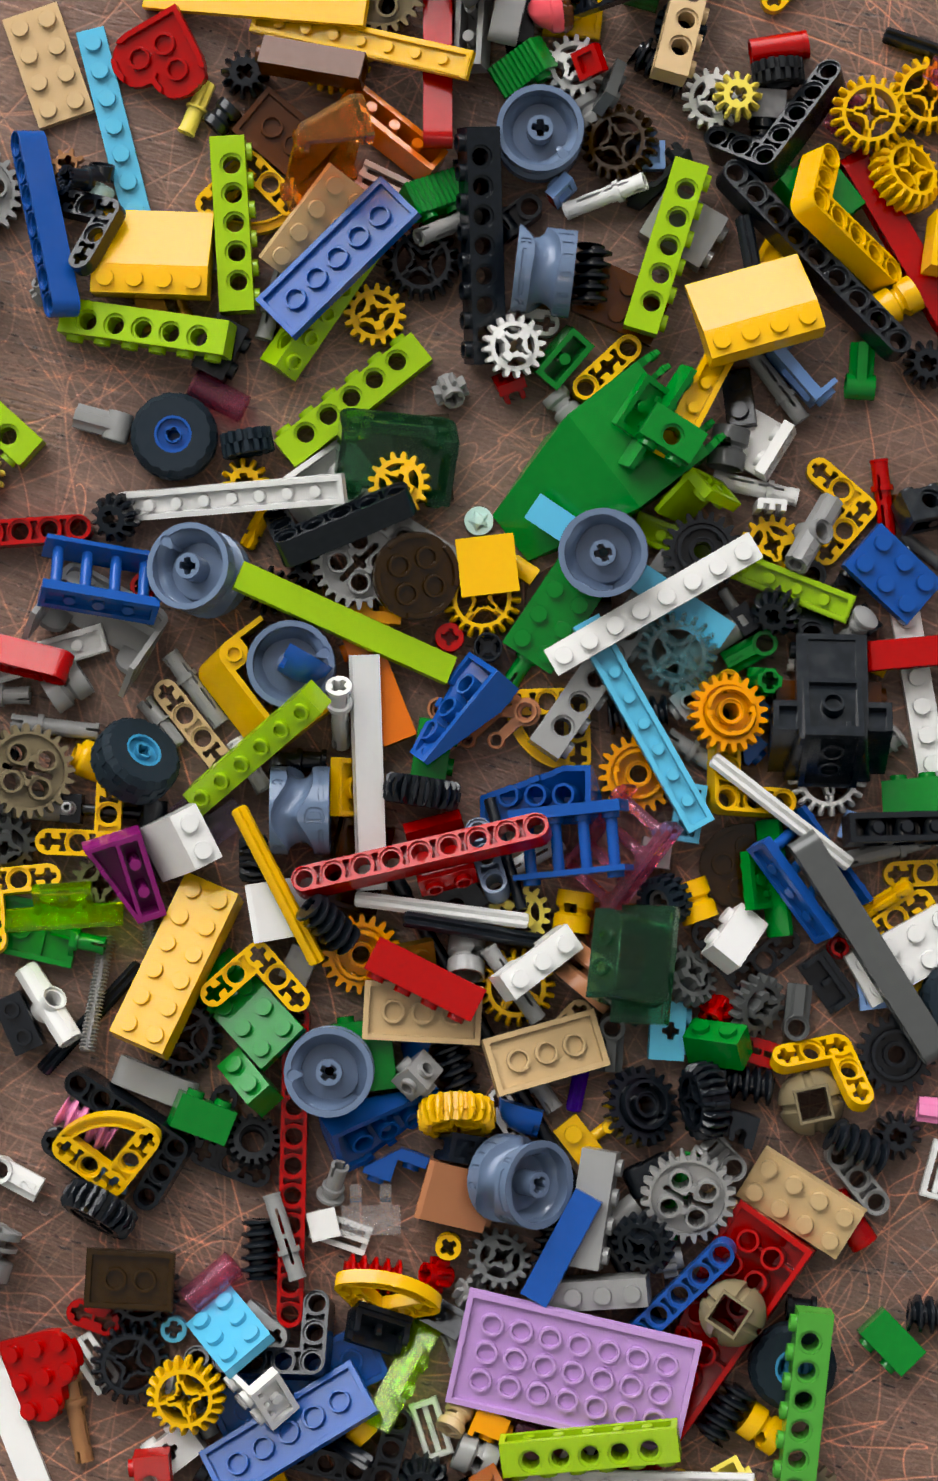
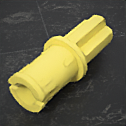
(196, 109)

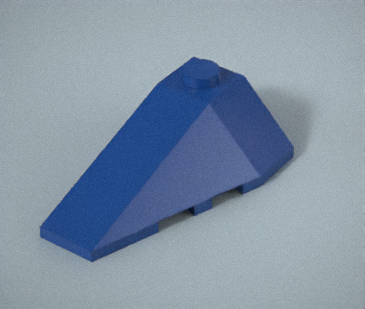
(473, 699)
(557, 787)
(369, 1127)

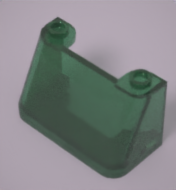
(374, 434)

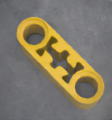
(605, 359)

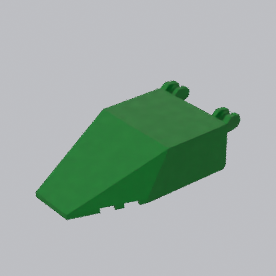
(581, 468)

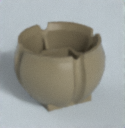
(789, 1102)
(743, 1295)

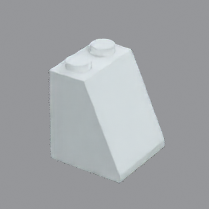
(179, 842)
(265, 914)

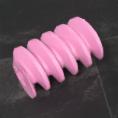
(71, 1111)

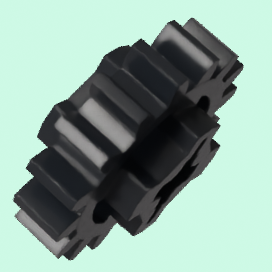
(643, 1242)

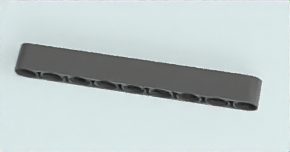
(867, 944)

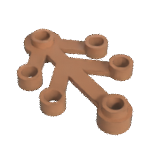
(513, 712)

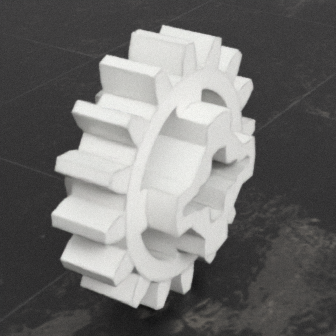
(564, 61)
(701, 102)
(502, 337)

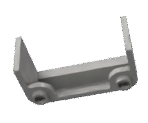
(133, 639)

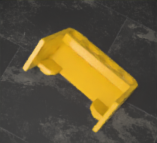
(229, 689)

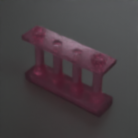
(645, 856)

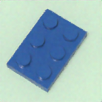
(891, 574)

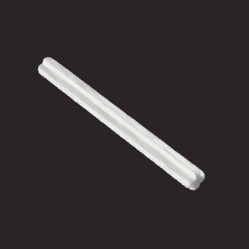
(776, 807)
(441, 909)

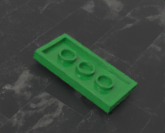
(253, 1015)

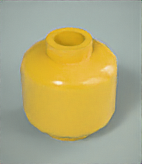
(82, 760)

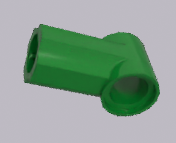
(860, 379)
(746, 652)
(765, 678)

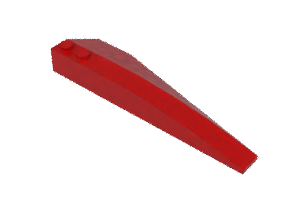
(769, 1261)

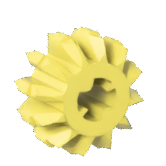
(734, 106)

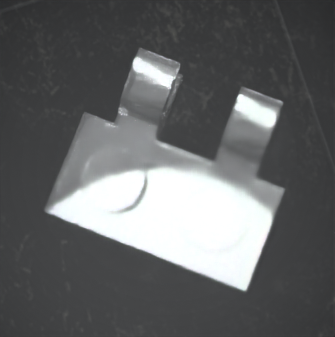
(370, 1219)

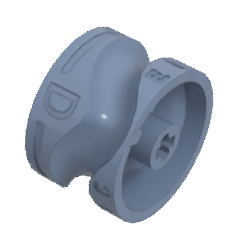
(534, 111)
(544, 271)
(581, 558)
(195, 570)
(268, 651)
(299, 809)
(324, 1093)
(520, 1181)

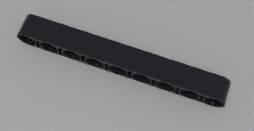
(828, 265)

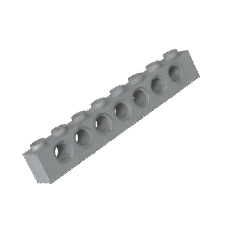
(545, 737)

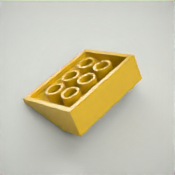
(158, 257)
(755, 310)

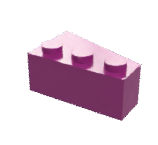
(127, 869)

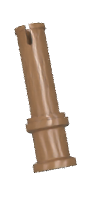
(78, 1423)

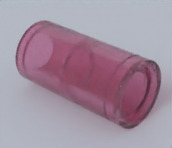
(219, 396)
(211, 1282)

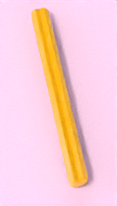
(277, 883)

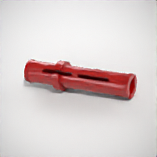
(882, 493)

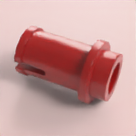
(830, 948)

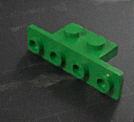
(640, 402)
(758, 890)

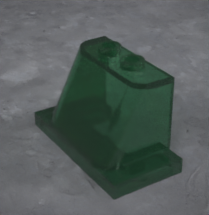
(634, 962)

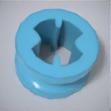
(180, 1335)

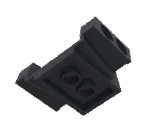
(830, 728)

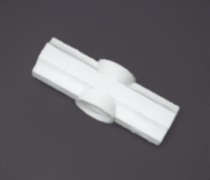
(48, 1004)
(21, 1179)

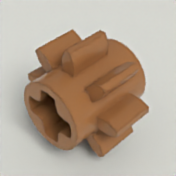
(64, 158)

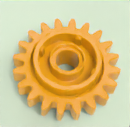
(710, 717)
(619, 773)
(345, 966)

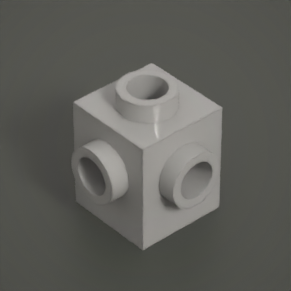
(677, 707)
(417, 1075)

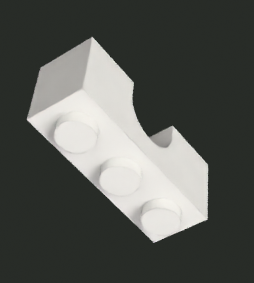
(536, 964)

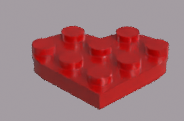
(162, 56)
(41, 1369)

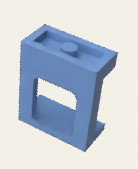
(799, 379)

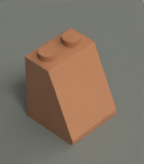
(446, 1197)

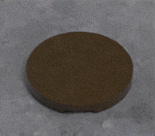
(415, 575)
(722, 861)

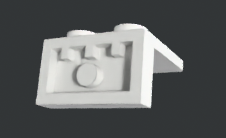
(767, 445)
(266, 1397)

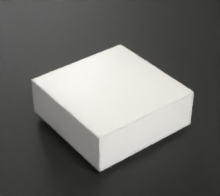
(323, 1224)

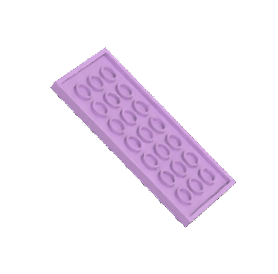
(567, 1366)

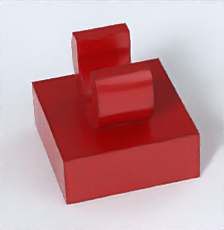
(589, 62)
(509, 385)

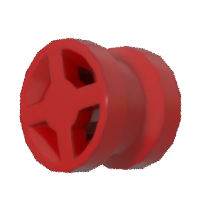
(452, 640)

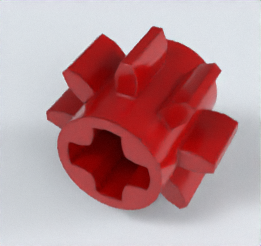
(716, 1009)
(437, 1273)

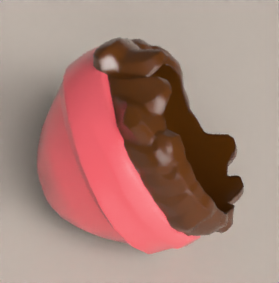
(552, 14)

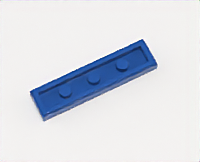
(561, 1247)

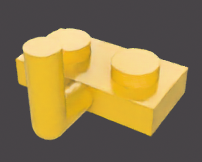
(575, 1135)

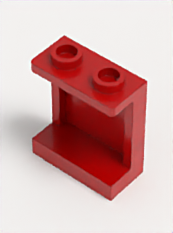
(445, 879)

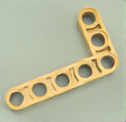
(834, 226)
(736, 798)

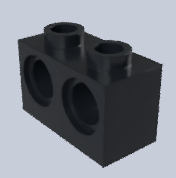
(19, 1024)

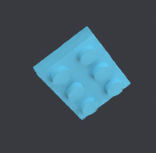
(230, 1332)

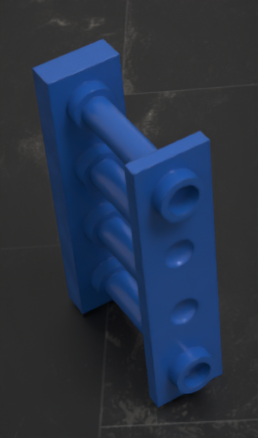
(95, 600)
(582, 815)
(790, 886)

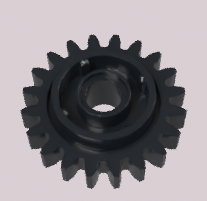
(692, 534)
(876, 1058)
(626, 1092)

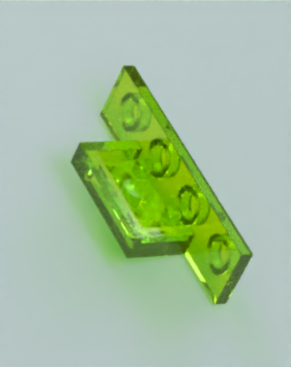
(63, 907)
(402, 1375)

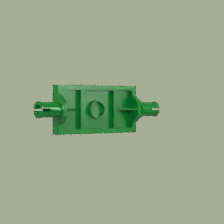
(545, 621)
(47, 946)

